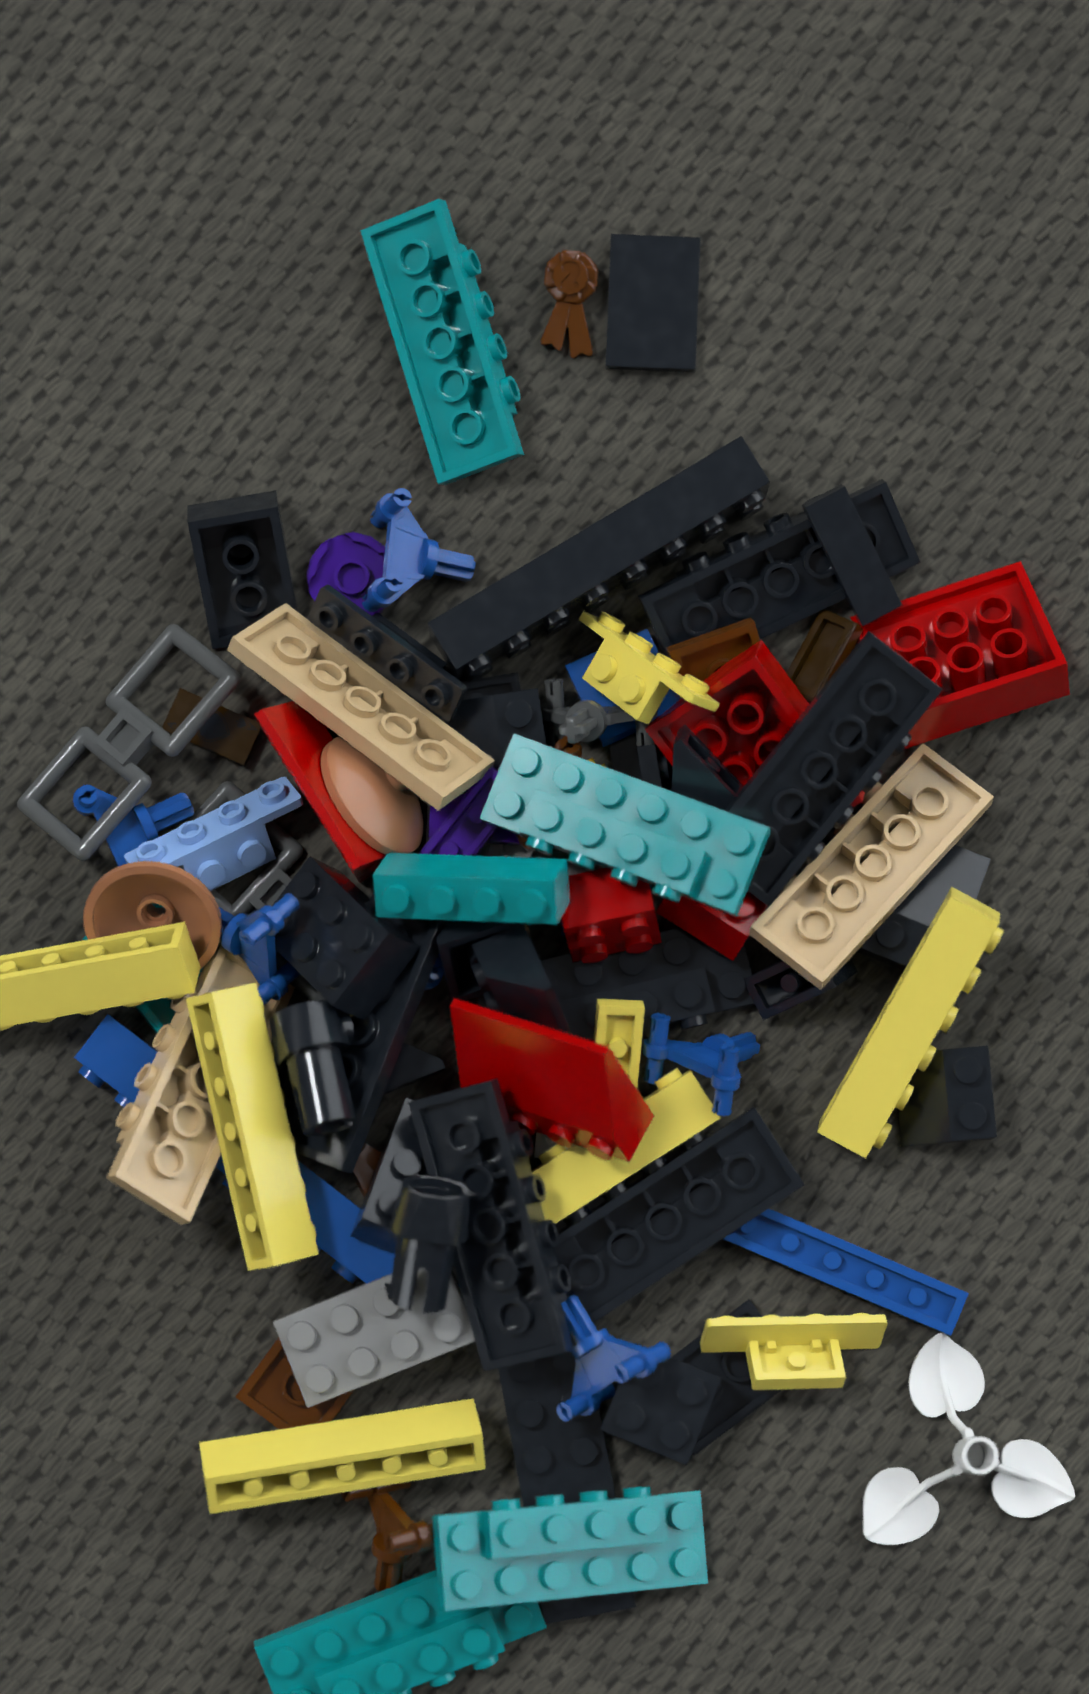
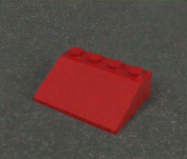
(981, 645)
(752, 718)
(299, 744)
(552, 1081)

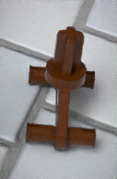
(396, 1533)

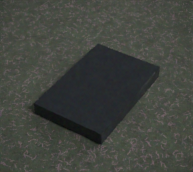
(653, 303)
(734, 1394)

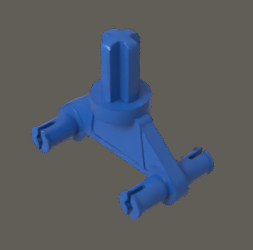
(409, 553)
(139, 824)
(254, 941)
(713, 1058)
(602, 1361)

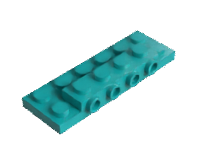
(445, 341)
(624, 826)
(569, 1548)
(391, 1642)

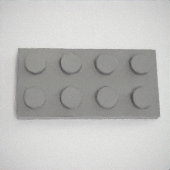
(368, 1337)

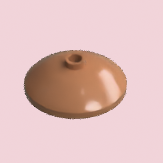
(371, 800)
(124, 897)

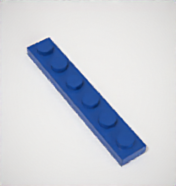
(852, 1269)

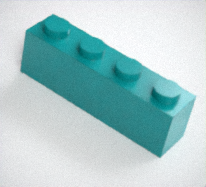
(471, 888)

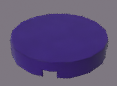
(342, 551)

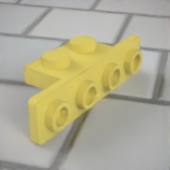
(633, 675)
(794, 1349)

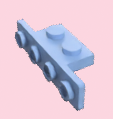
(226, 839)

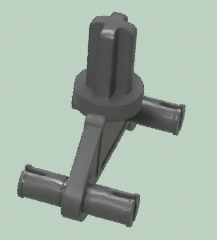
(585, 719)

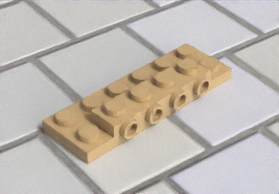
(361, 706)
(870, 865)
(170, 1127)

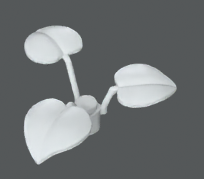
(1027, 1478)

